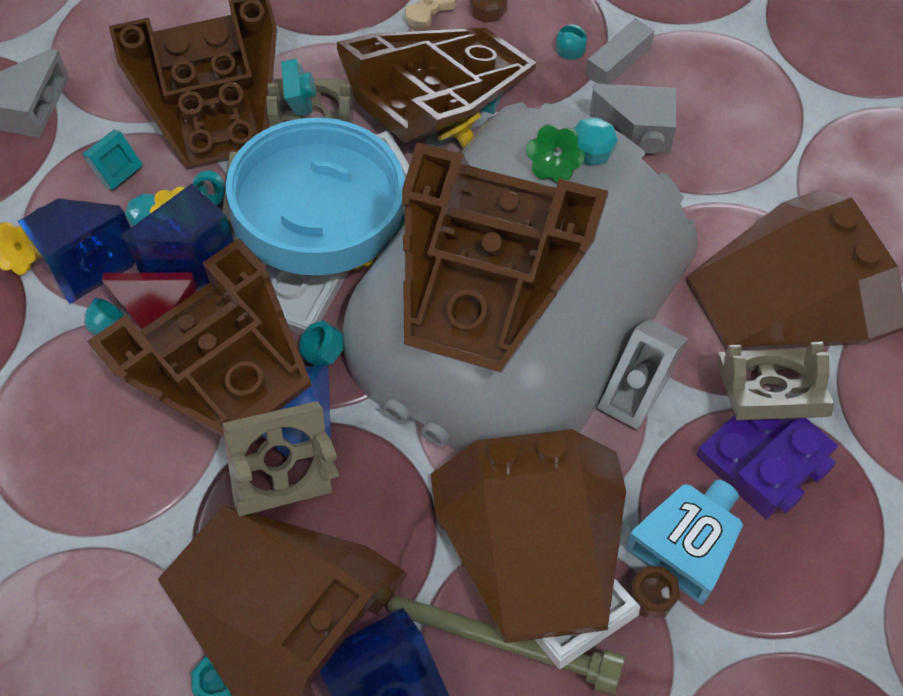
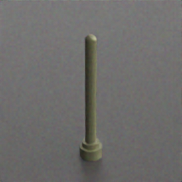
(600, 669)

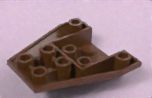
(203, 78)
(274, 599)

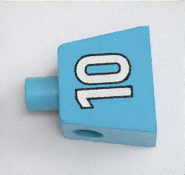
(690, 537)

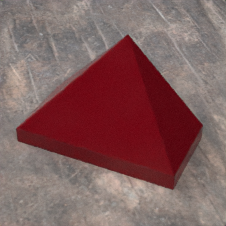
(148, 295)

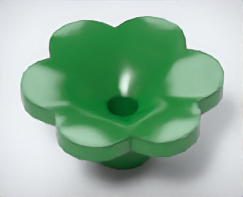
(548, 160)

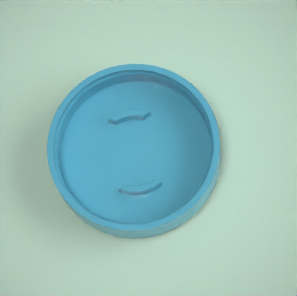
(315, 195)

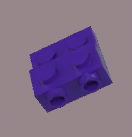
(769, 460)

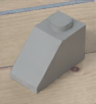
(31, 93)
(640, 113)
(642, 372)

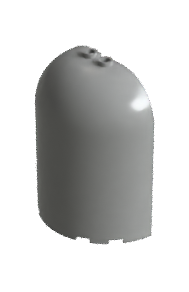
(578, 340)

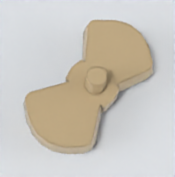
(420, 14)

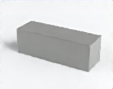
(620, 52)

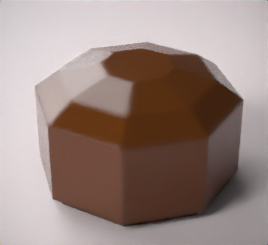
(488, 9)
(655, 591)

